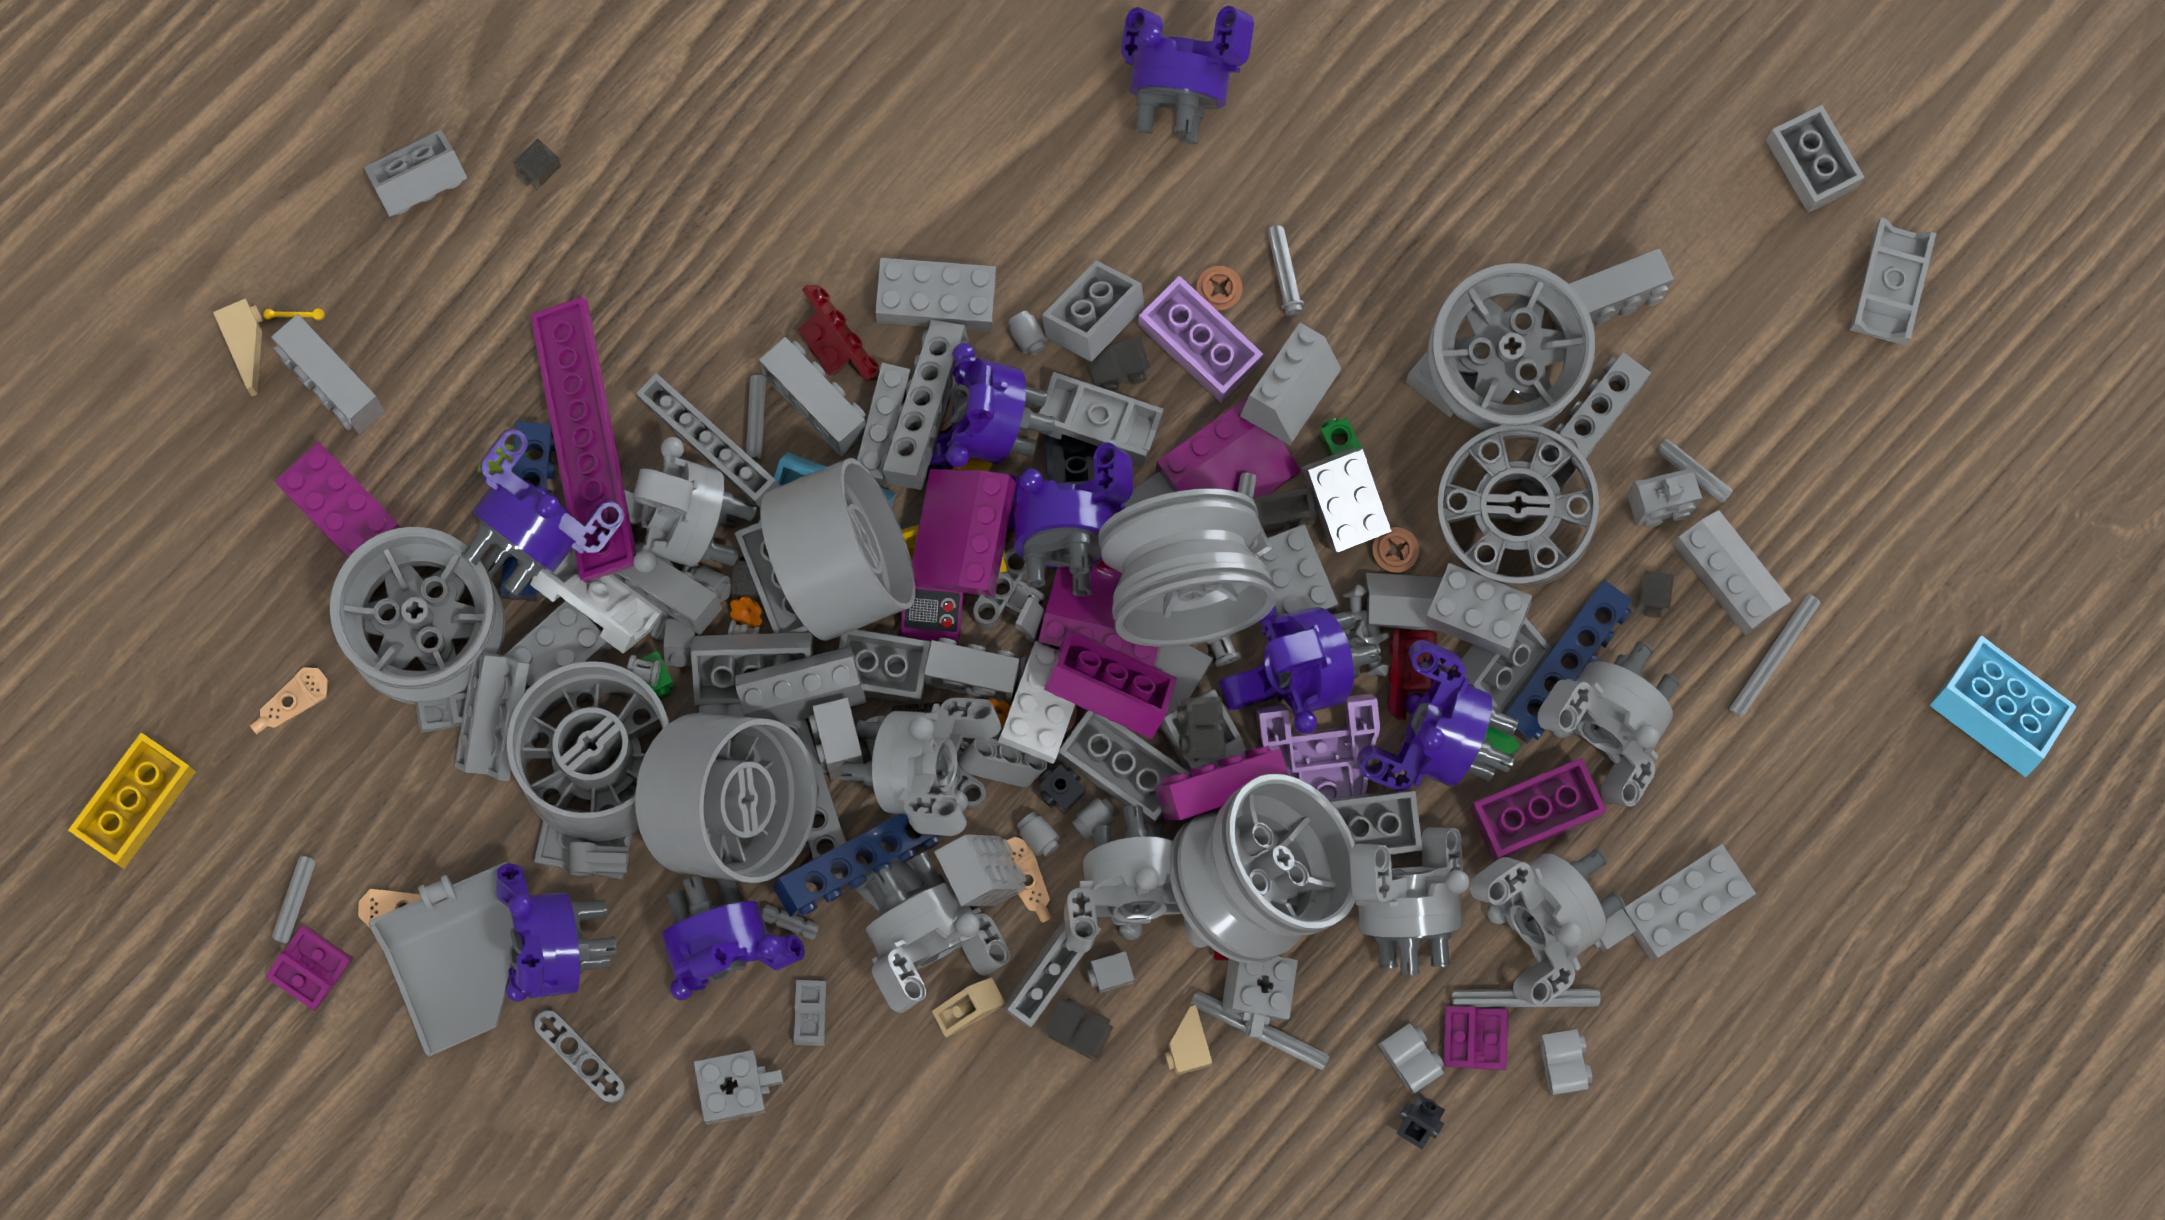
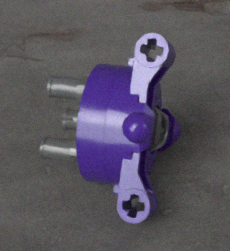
(988, 413)
(719, 938)
(548, 939)

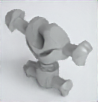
(1362, 634)

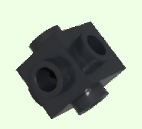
(1065, 798)
(1420, 1121)

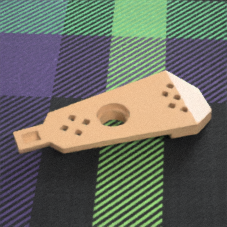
(302, 699)
(1029, 866)
(386, 901)

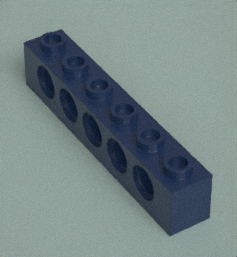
(538, 437)
(1606, 600)
(799, 899)

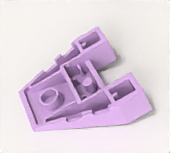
(1326, 755)

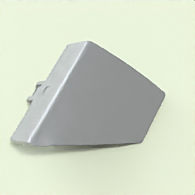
(450, 958)

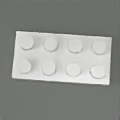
(1037, 716)

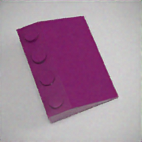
(1226, 450)
(963, 530)
(1089, 615)

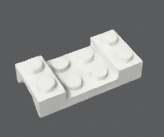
(606, 600)

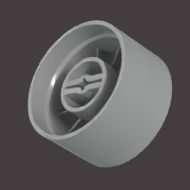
(1546, 508)
(837, 549)
(600, 736)
(723, 803)

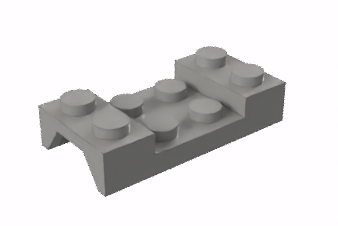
(1893, 283)
(1101, 416)

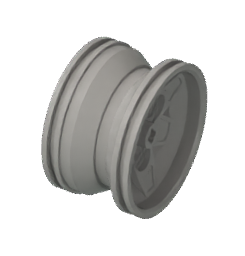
(1534, 347)
(1186, 567)
(417, 616)
(1263, 869)

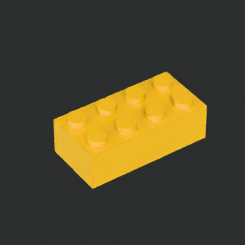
(132, 800)

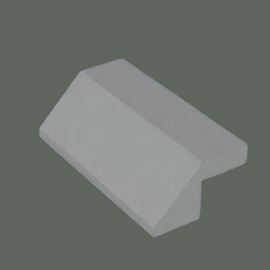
(1399, 600)
(491, 698)

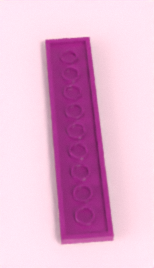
(583, 431)

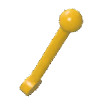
(317, 314)

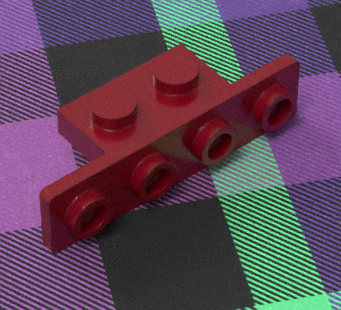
(832, 339)
(1402, 673)

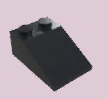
(1069, 460)

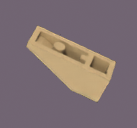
(243, 337)

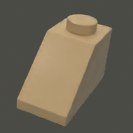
(968, 1006)
(1188, 1046)

